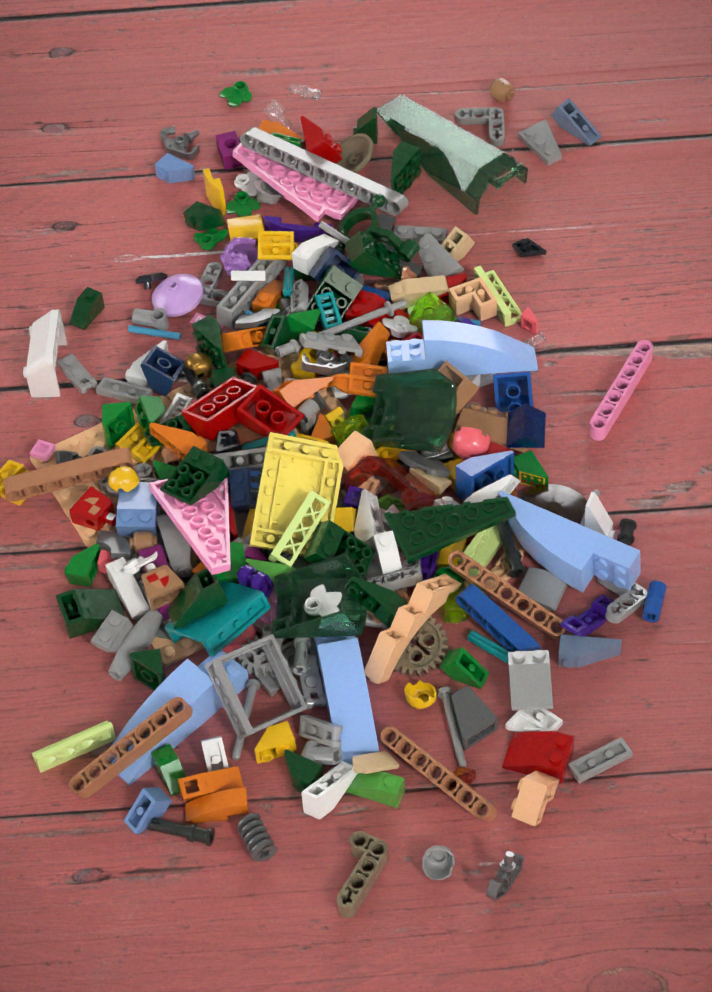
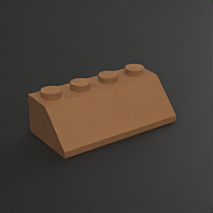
(488, 420)

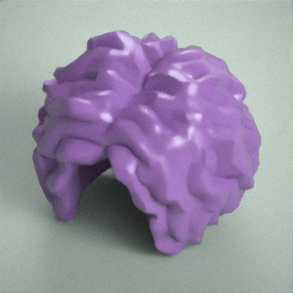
(239, 254)

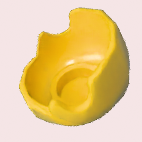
(123, 478)
(420, 695)

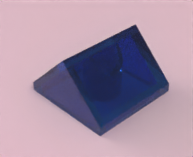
(526, 428)

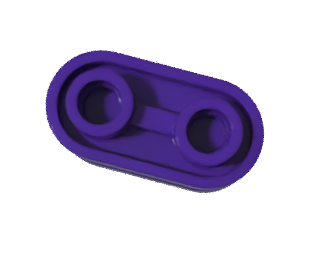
(259, 581)

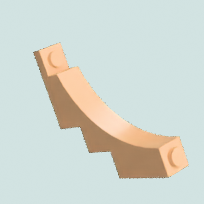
(409, 618)

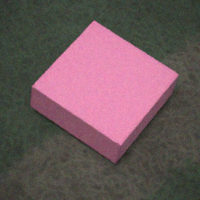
(42, 450)

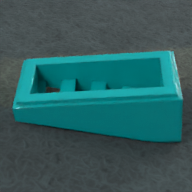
(324, 321)

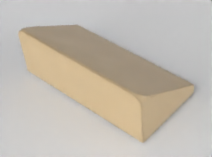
(435, 483)
(374, 762)

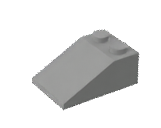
(530, 680)

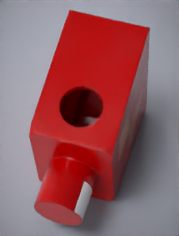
(93, 510)

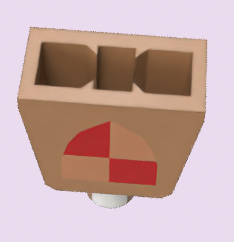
(160, 585)

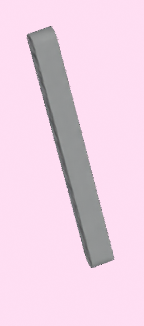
(322, 170)

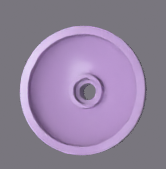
(178, 294)

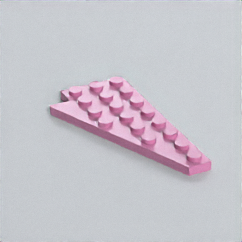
(303, 191)
(202, 524)

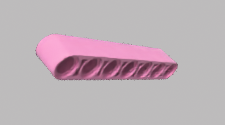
(621, 390)

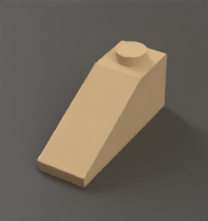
(457, 244)
(416, 288)

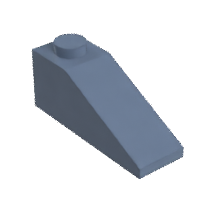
(574, 122)
(582, 651)

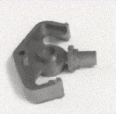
(179, 144)
(326, 363)
(506, 876)

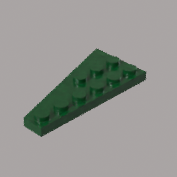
(440, 526)

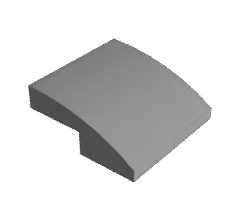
(543, 588)

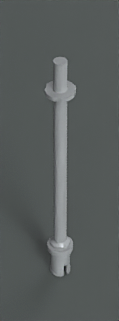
(294, 345)

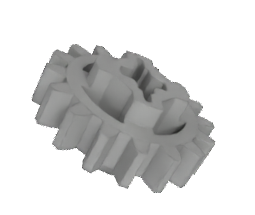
(256, 660)

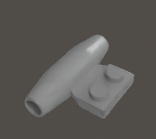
(121, 637)

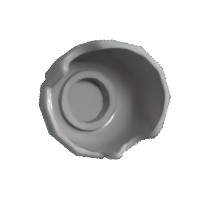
(438, 862)

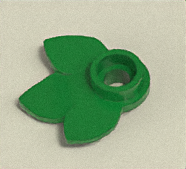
(237, 94)
(242, 204)
(210, 238)

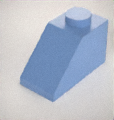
(174, 169)
(148, 805)

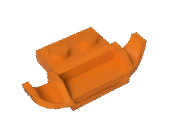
(359, 380)

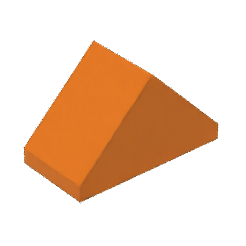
(323, 430)

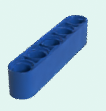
(495, 620)

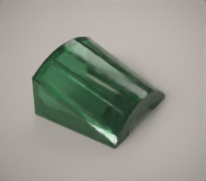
(412, 410)
(295, 587)

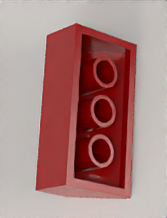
(218, 408)

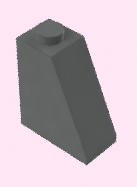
(472, 717)

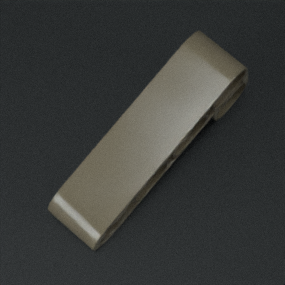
(359, 877)

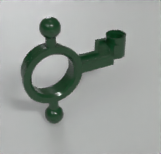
(404, 250)

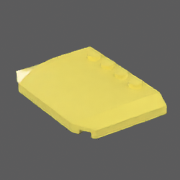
(288, 475)

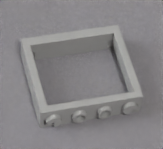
(230, 699)

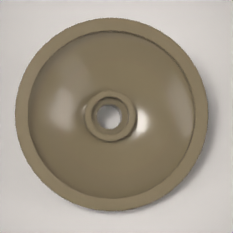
(356, 152)

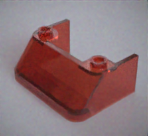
(414, 492)

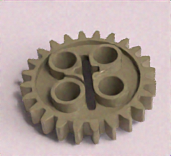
(426, 632)

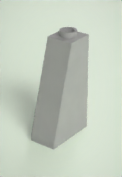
(180, 553)

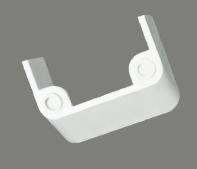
(46, 336)

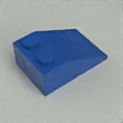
(512, 390)
(482, 471)

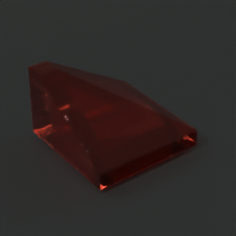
(466, 774)

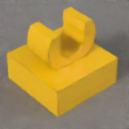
(334, 416)

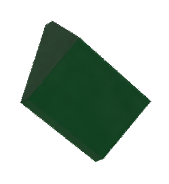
(148, 667)

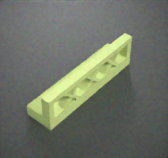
(503, 311)
(291, 529)
(483, 548)
(74, 746)

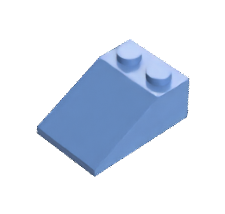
(136, 511)

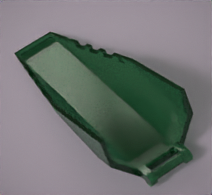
(451, 154)

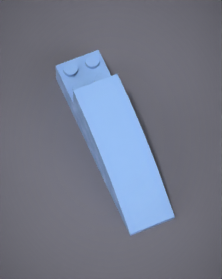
(465, 346)
(571, 549)
(197, 690)
(347, 694)

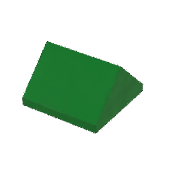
(302, 322)
(116, 421)

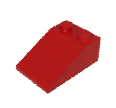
(320, 142)
(367, 302)
(267, 413)
(540, 751)

